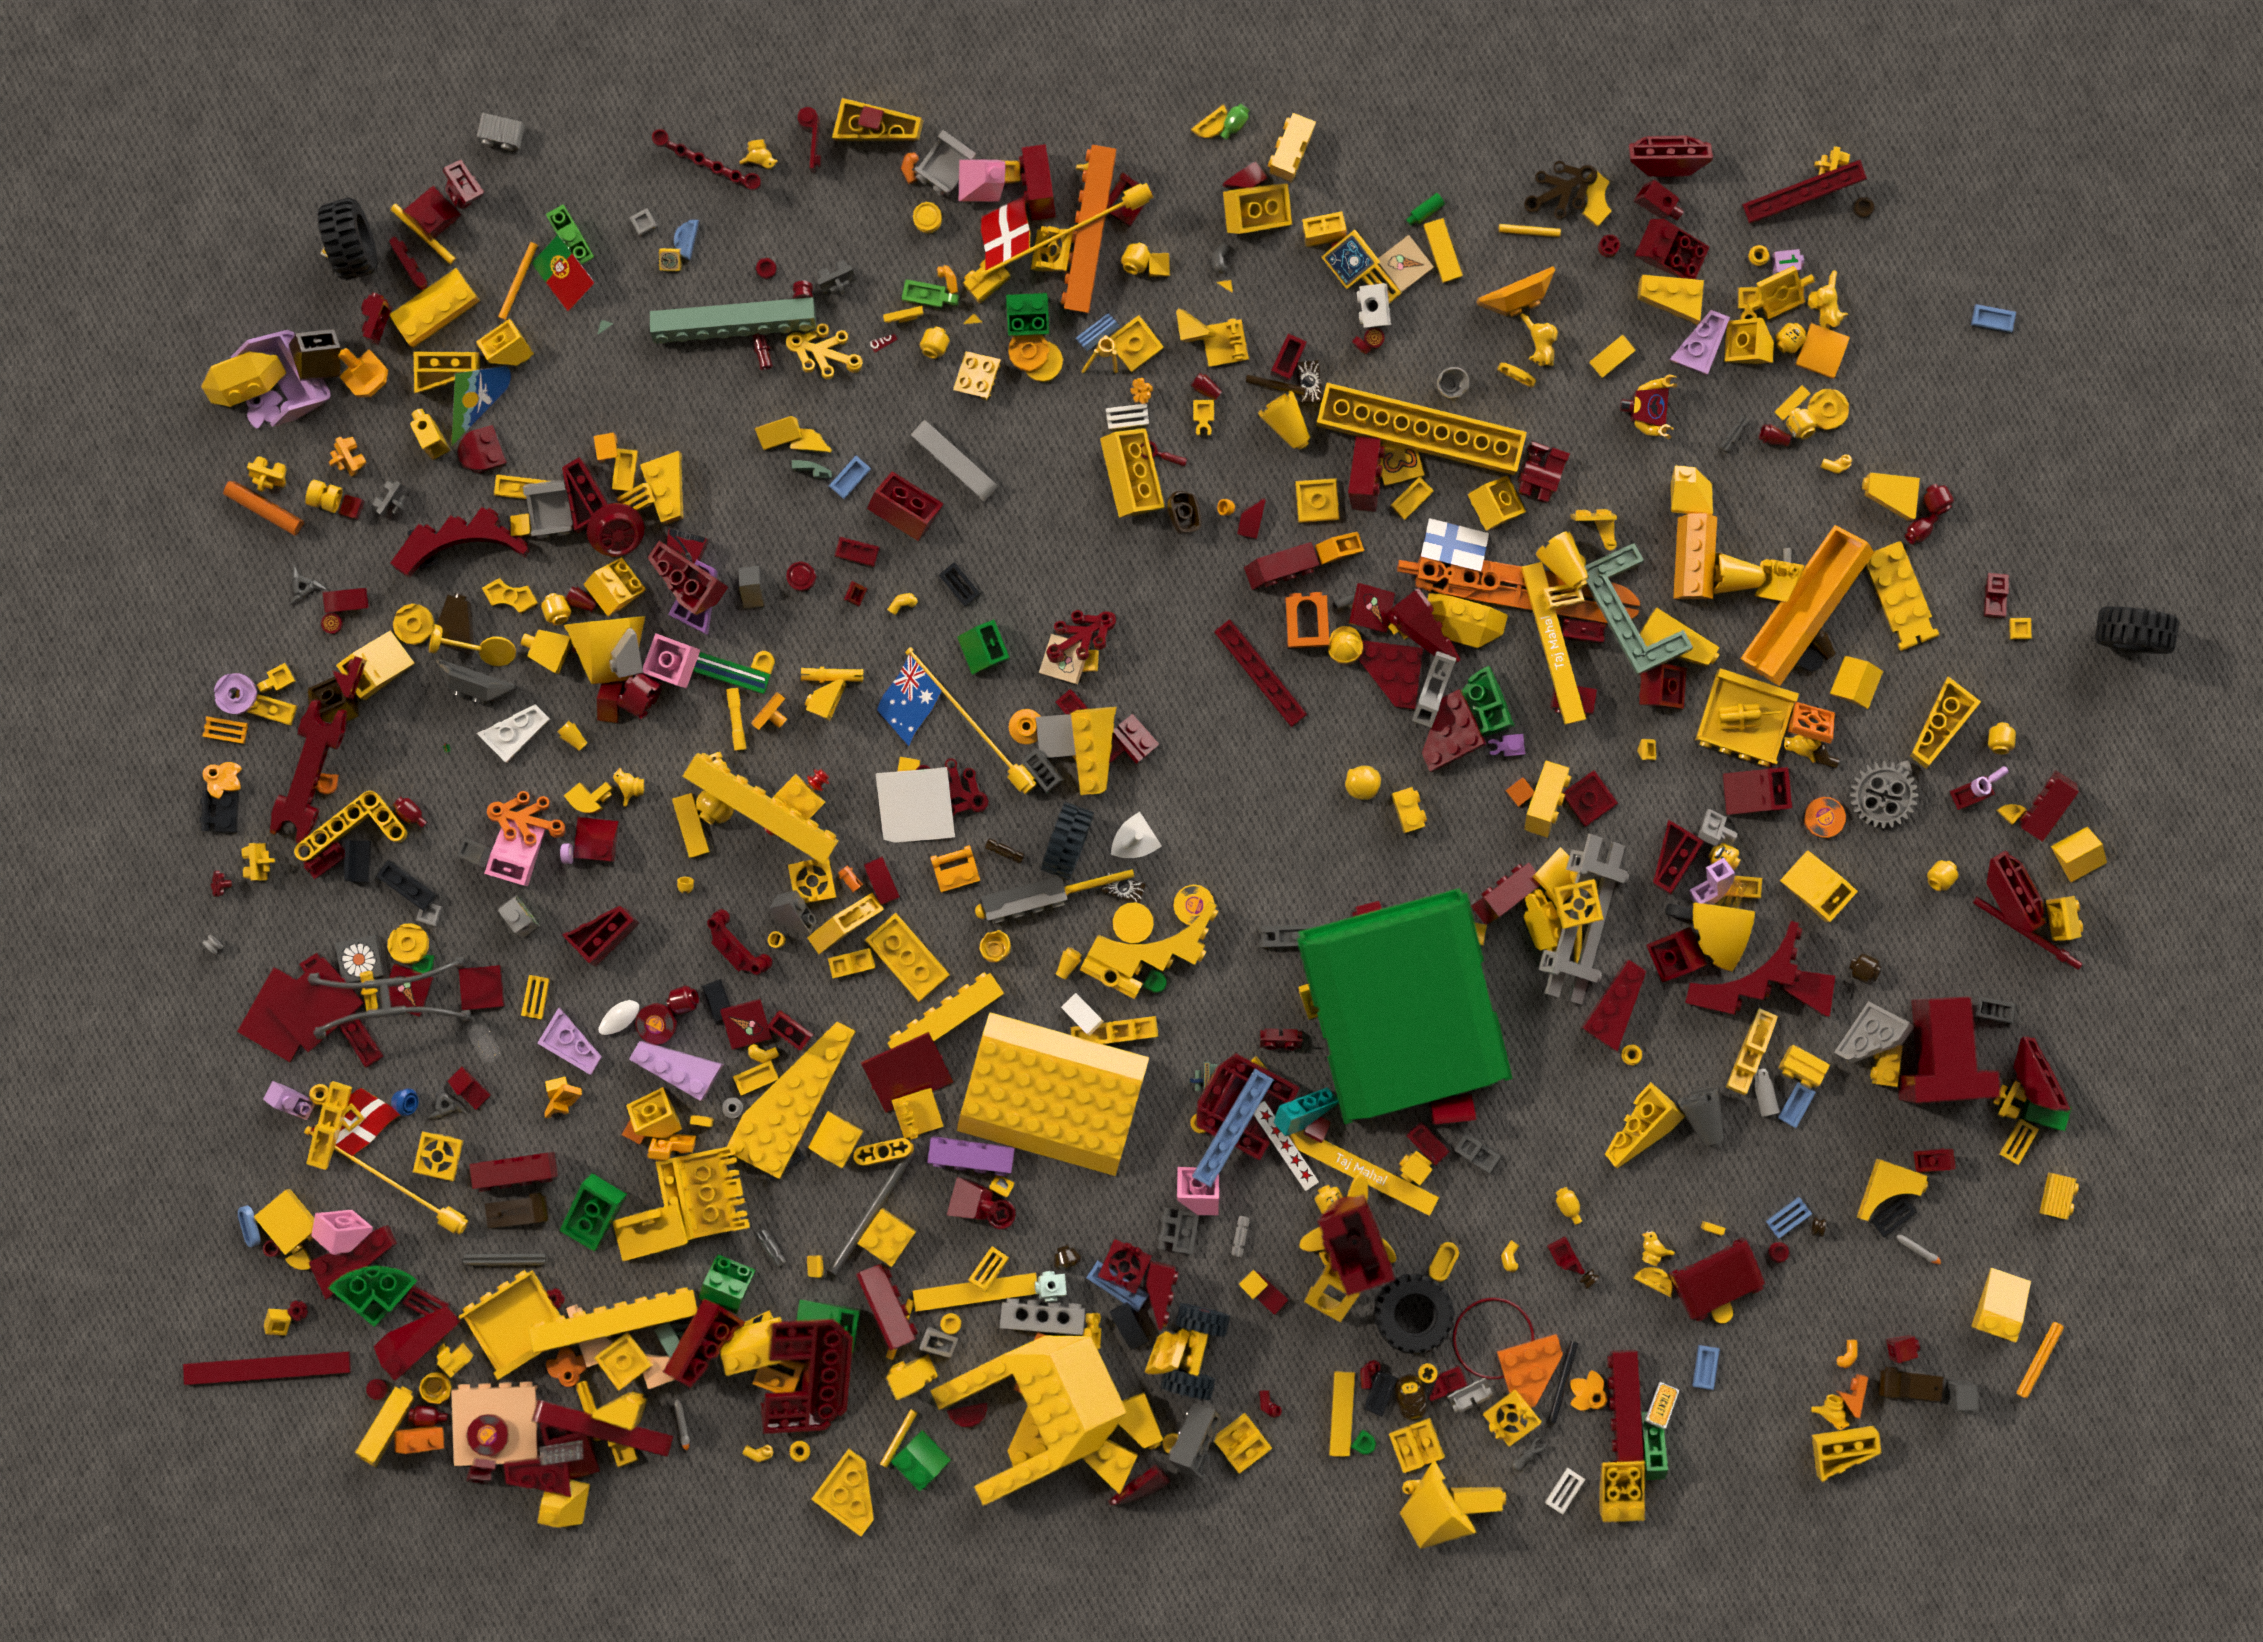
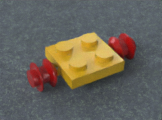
(802, 797)

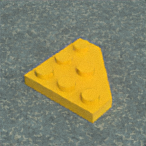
(1026, 1441)
(847, 1493)

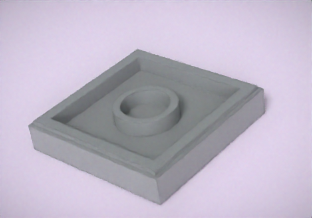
(1055, 735)

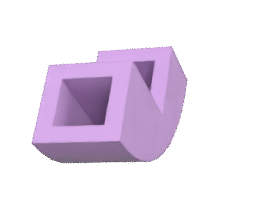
(1719, 880)

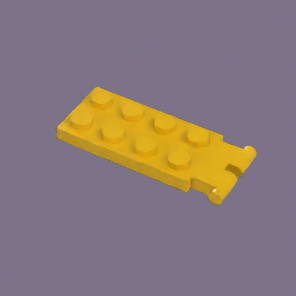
(1900, 595)

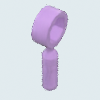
(1986, 782)

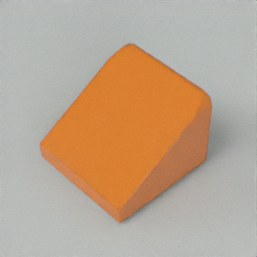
(1520, 791)

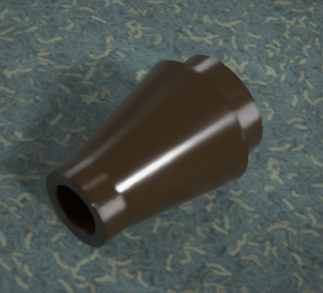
(1823, 644)

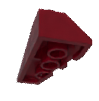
(688, 582)

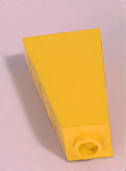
(1662, 626)
(383, 1428)

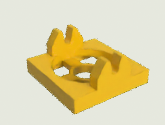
(1051, 265)
(828, 893)
(1560, 893)
(421, 1168)
(1522, 1408)

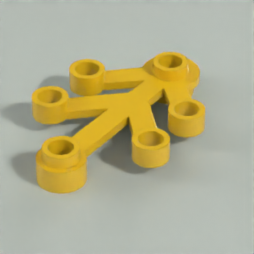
(821, 351)

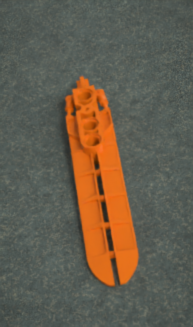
(1505, 595)

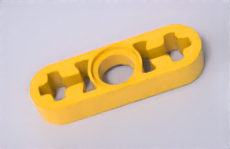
(896, 1143)

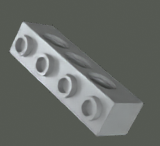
(1010, 1320)

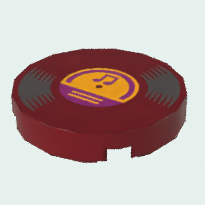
(656, 1023)
(487, 1434)

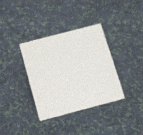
(915, 805)

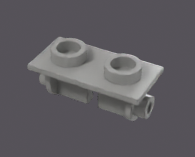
(1462, 1398)

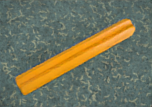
(2040, 1360)

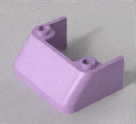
(301, 395)

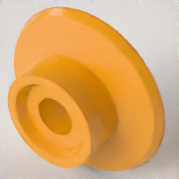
(1015, 726)

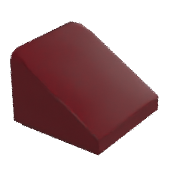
(870, 118)
(351, 507)
(1317, 1129)

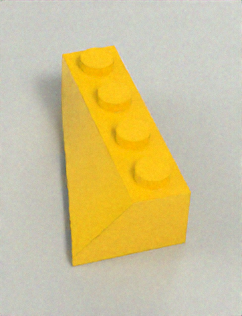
(1093, 747)

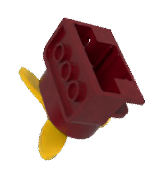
(1353, 1241)

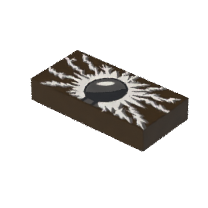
(1310, 378)
(1125, 889)

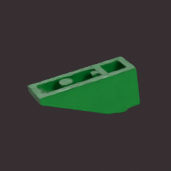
(1653, 1451)

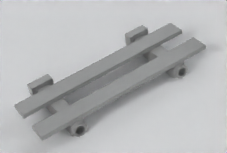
(1558, 962)

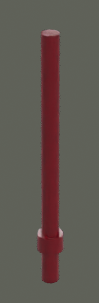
(2061, 954)

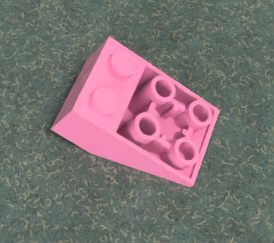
(514, 859)

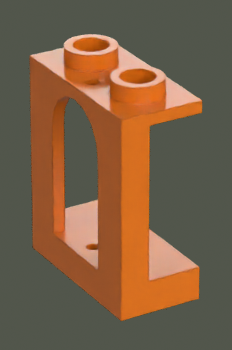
(1292, 627)

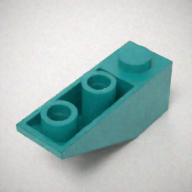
(1303, 1111)

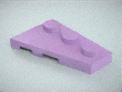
(1702, 344)
(569, 1043)

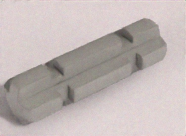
(1240, 1236)

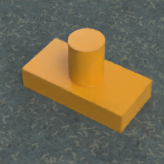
(770, 712)

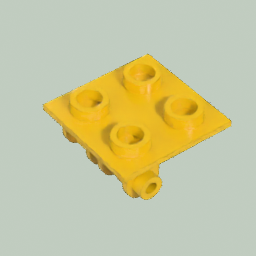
(1228, 343)
(977, 375)
(1780, 579)
(917, 1113)

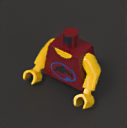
(1650, 407)

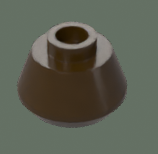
(1066, 1257)

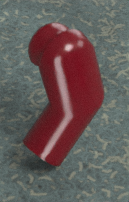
(1367, 1372)

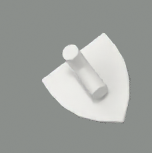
(1134, 839)

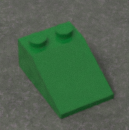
(592, 1211)

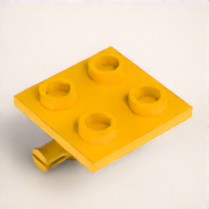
(1604, 522)

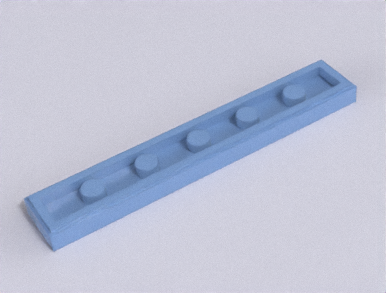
(1232, 1127)

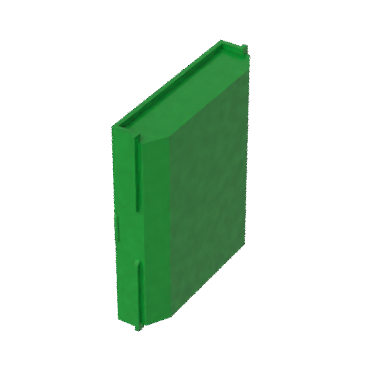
(1404, 1005)

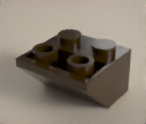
(316, 354)

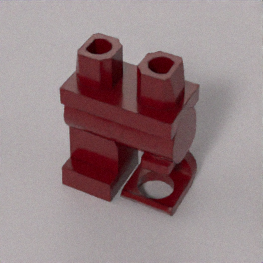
(1542, 478)

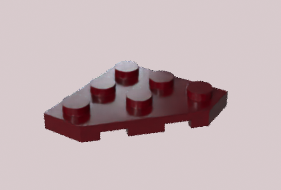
(1394, 670)
(1452, 733)

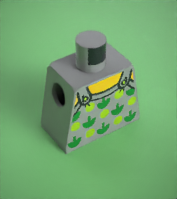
(518, 917)

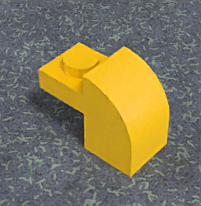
(586, 802)

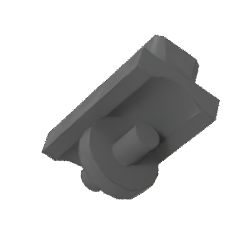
(837, 280)
(393, 501)

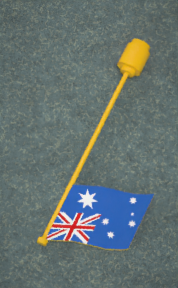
(912, 700)

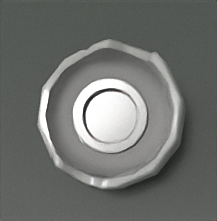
(1447, 379)

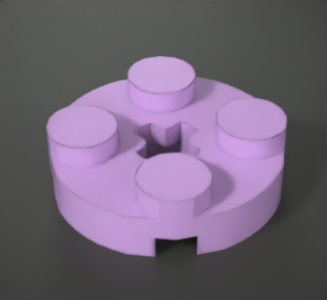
(237, 705)

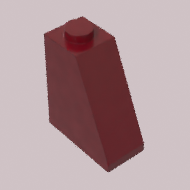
(1813, 990)

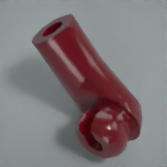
(1268, 1406)

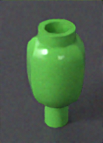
(1235, 120)

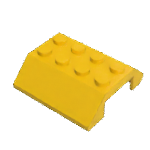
(703, 1191)

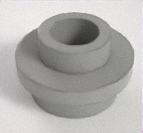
(739, 1107)

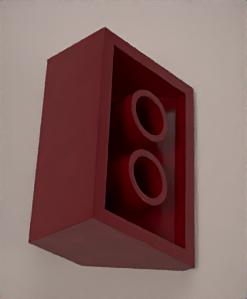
(904, 506)

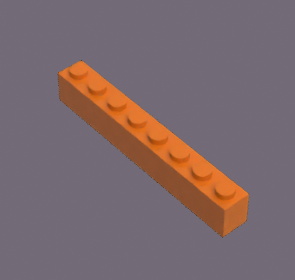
(1089, 237)

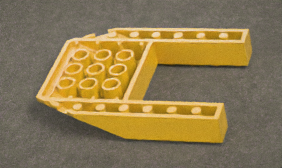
(1067, 1397)

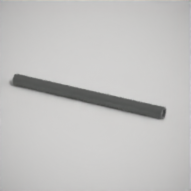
(870, 1214)

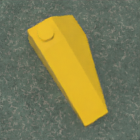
(1649, 1122)

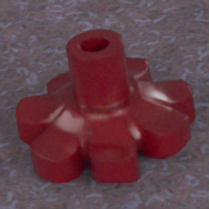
(219, 884)

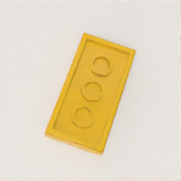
(907, 957)

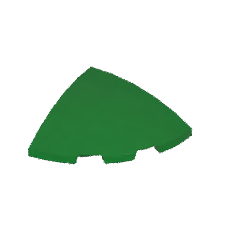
(1487, 703)
(373, 1290)

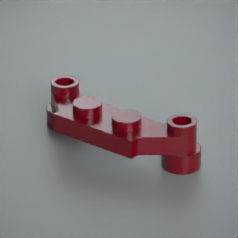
(732, 949)

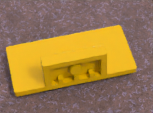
(650, 1232)

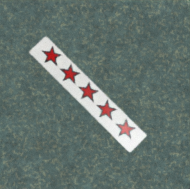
(1285, 1147)

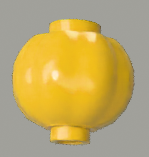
(713, 808)

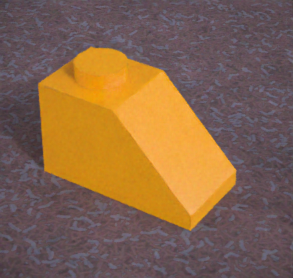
(1339, 547)

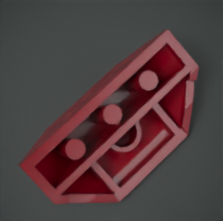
(1670, 155)
(2015, 892)
(2037, 1076)

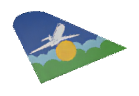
(475, 394)

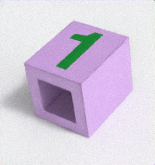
(1785, 259)

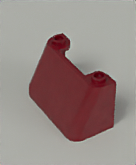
(1718, 1279)

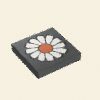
(359, 956)

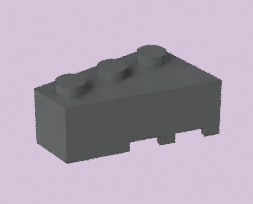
(1194, 1440)

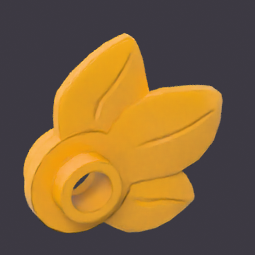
(224, 779)
(1586, 1389)

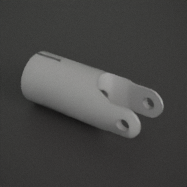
(1765, 1093)

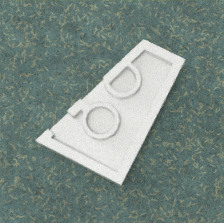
(515, 732)

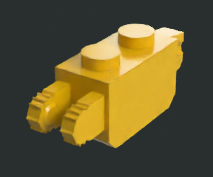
(1542, 921)

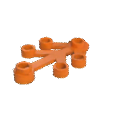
(523, 817)

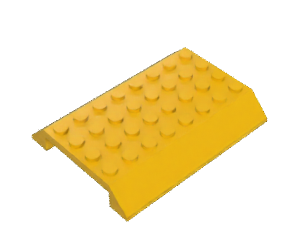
(1052, 1094)

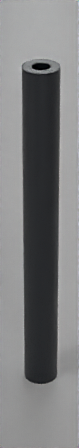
(1563, 1382)

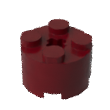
(639, 695)

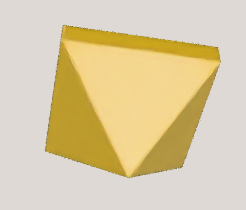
(1647, 749)

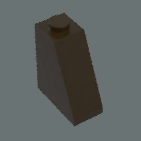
(457, 622)

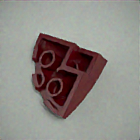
(1141, 1486)

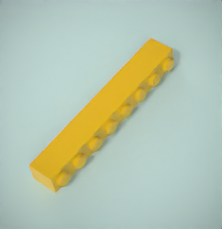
(761, 808)
(612, 1321)

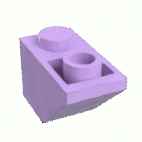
(289, 1100)

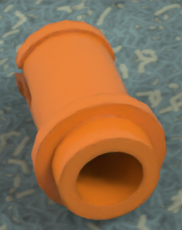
(850, 878)

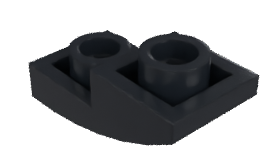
(1128, 1326)

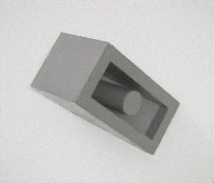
(626, 656)

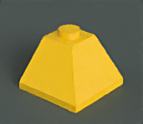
(1748, 342)
(505, 345)
(1690, 491)
(825, 699)
(654, 1115)
(564, 1511)

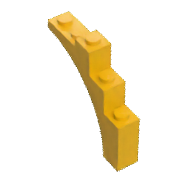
(1185, 944)

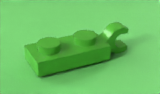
(927, 294)

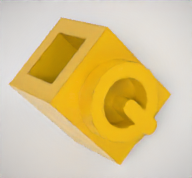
(1415, 1167)

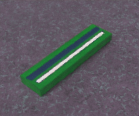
(731, 673)

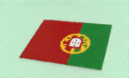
(563, 273)

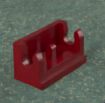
(1583, 630)

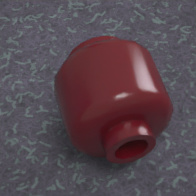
(1938, 499)
(683, 1000)

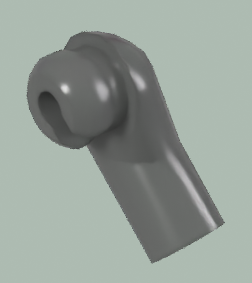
(1218, 260)
(1344, 602)

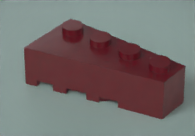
(1612, 1012)
(513, 1170)
(331, 1267)
(701, 1342)

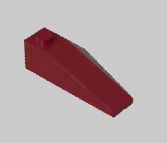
(1416, 621)
(408, 1344)

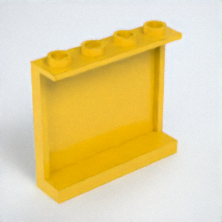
(1752, 742)
(504, 1319)

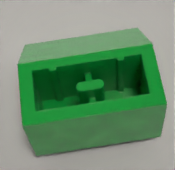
(1027, 314)
(983, 647)
(727, 1283)

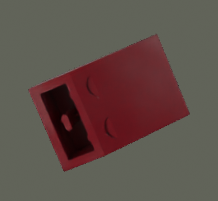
(1671, 249)
(1757, 791)
(1159, 1283)
(578, 1467)

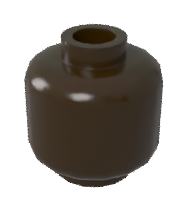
(1865, 968)

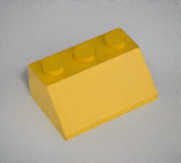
(747, 1348)
(623, 1411)

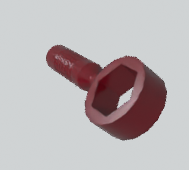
(1166, 456)

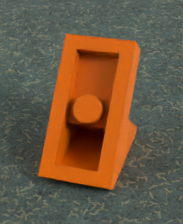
(1855, 1400)

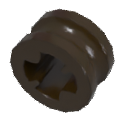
(1818, 1227)
(1589, 1278)

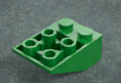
(844, 1316)

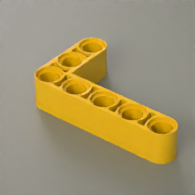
(349, 824)

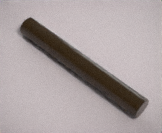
(1276, 385)

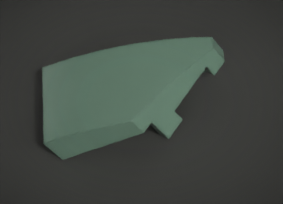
(818, 470)

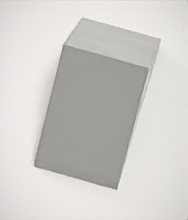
(938, 1342)

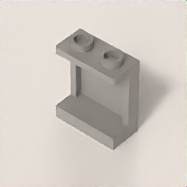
(942, 164)
(549, 508)

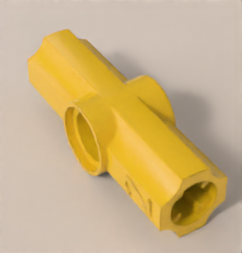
(1123, 983)

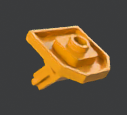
(363, 374)

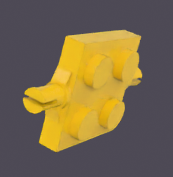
(1781, 292)

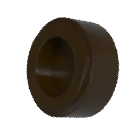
(1863, 207)

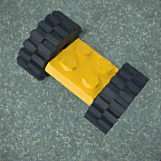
(1187, 1378)

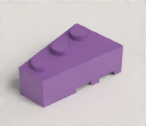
(700, 621)

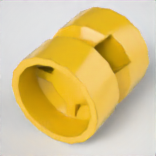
(321, 495)

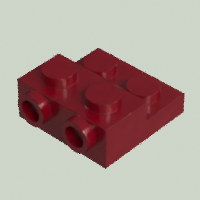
(377, 312)

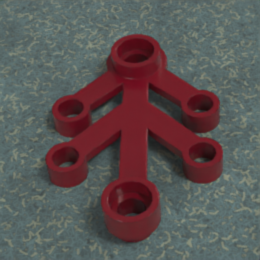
(1103, 622)
(957, 790)

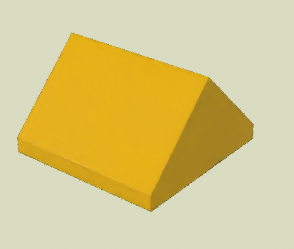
(1856, 681)
(2079, 853)

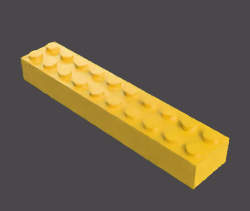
(1421, 429)

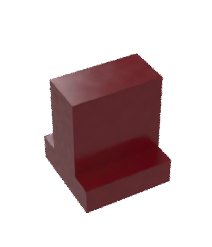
(1945, 1054)

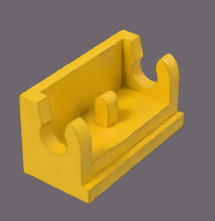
(1324, 229)

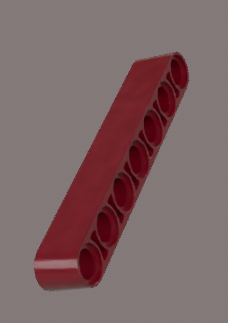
(585, 1424)

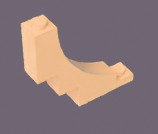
(653, 1375)

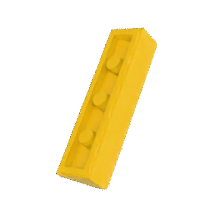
(1341, 1413)

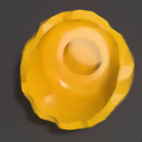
(1363, 782)

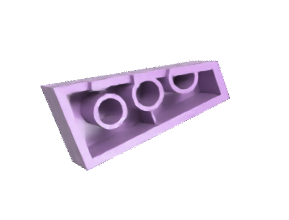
(680, 1069)

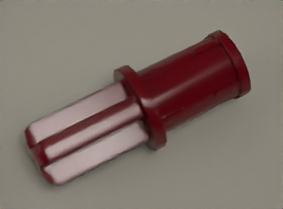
(762, 351)

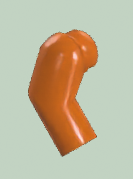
(907, 167)

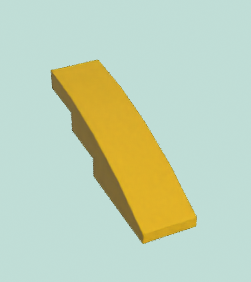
(1120, 1030)
(1752, 1051)
(329, 1125)

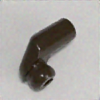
(1823, 757)

